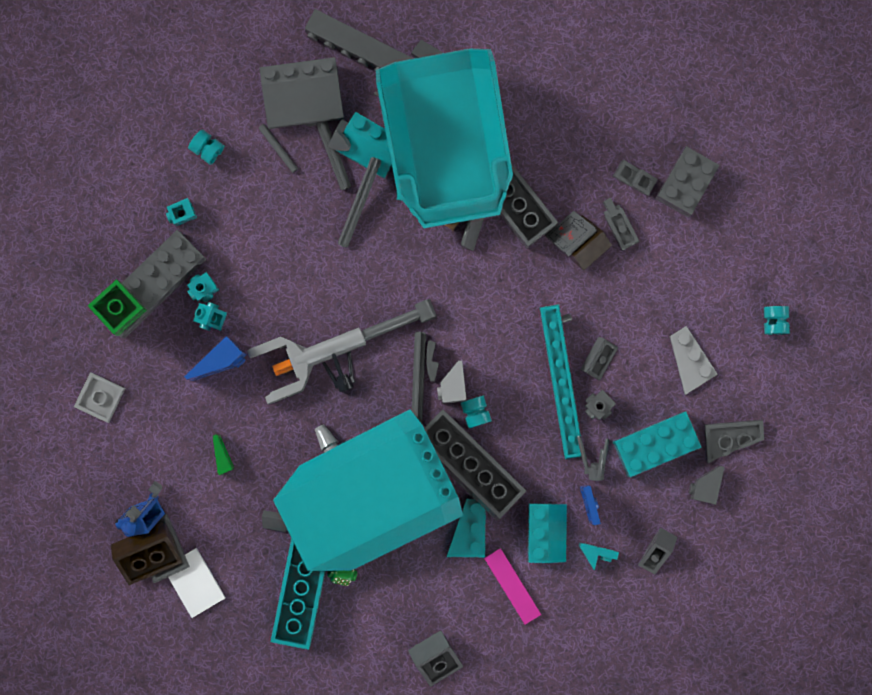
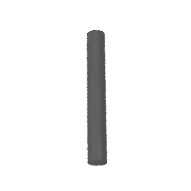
(278, 148)

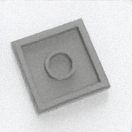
(99, 397)

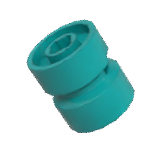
(206, 147)
(775, 313)
(476, 411)

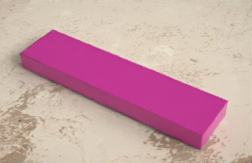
(512, 586)

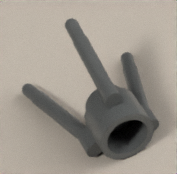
(596, 470)

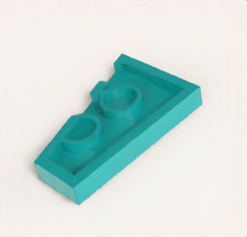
(470, 532)

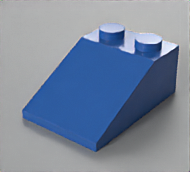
(219, 359)

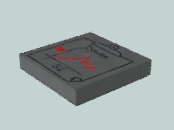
(571, 233)

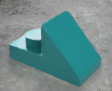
(591, 553)

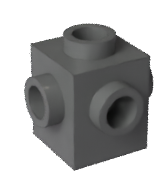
(606, 404)

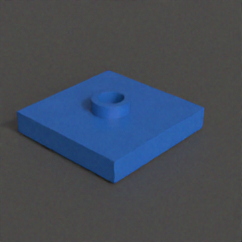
(591, 504)

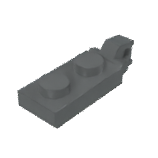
(619, 225)

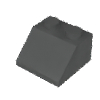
(435, 658)

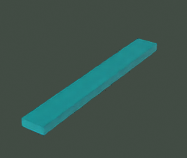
(561, 380)

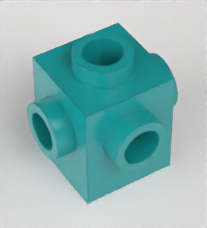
(208, 284)
(209, 316)

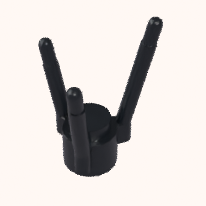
(344, 382)

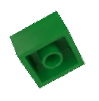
(117, 307)

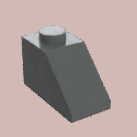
(707, 486)
(658, 551)

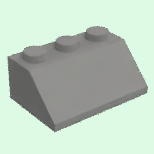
(453, 386)

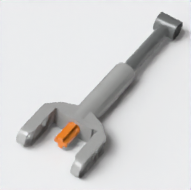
(303, 359)

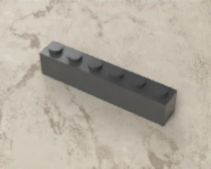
(351, 42)

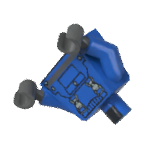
(143, 516)

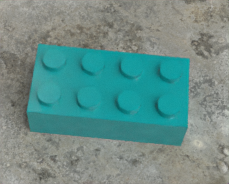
(657, 444)

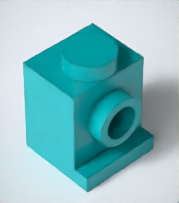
(183, 205)

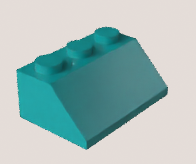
(367, 141)
(547, 533)

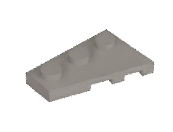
(691, 361)

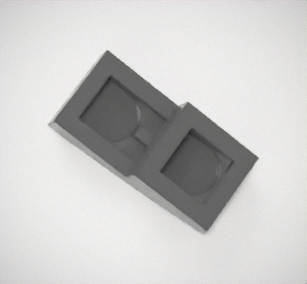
(635, 178)
(432, 367)

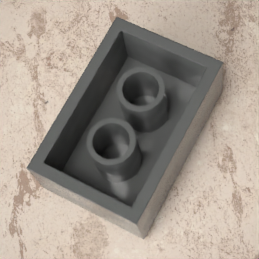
(687, 182)

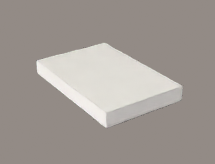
(196, 585)

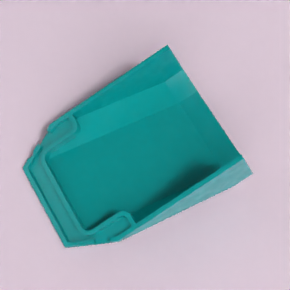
(446, 135)
(367, 496)

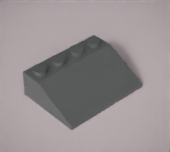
(301, 93)

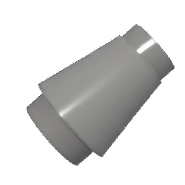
(325, 438)

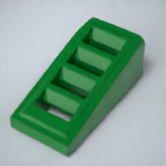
(222, 457)

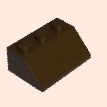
(146, 554)

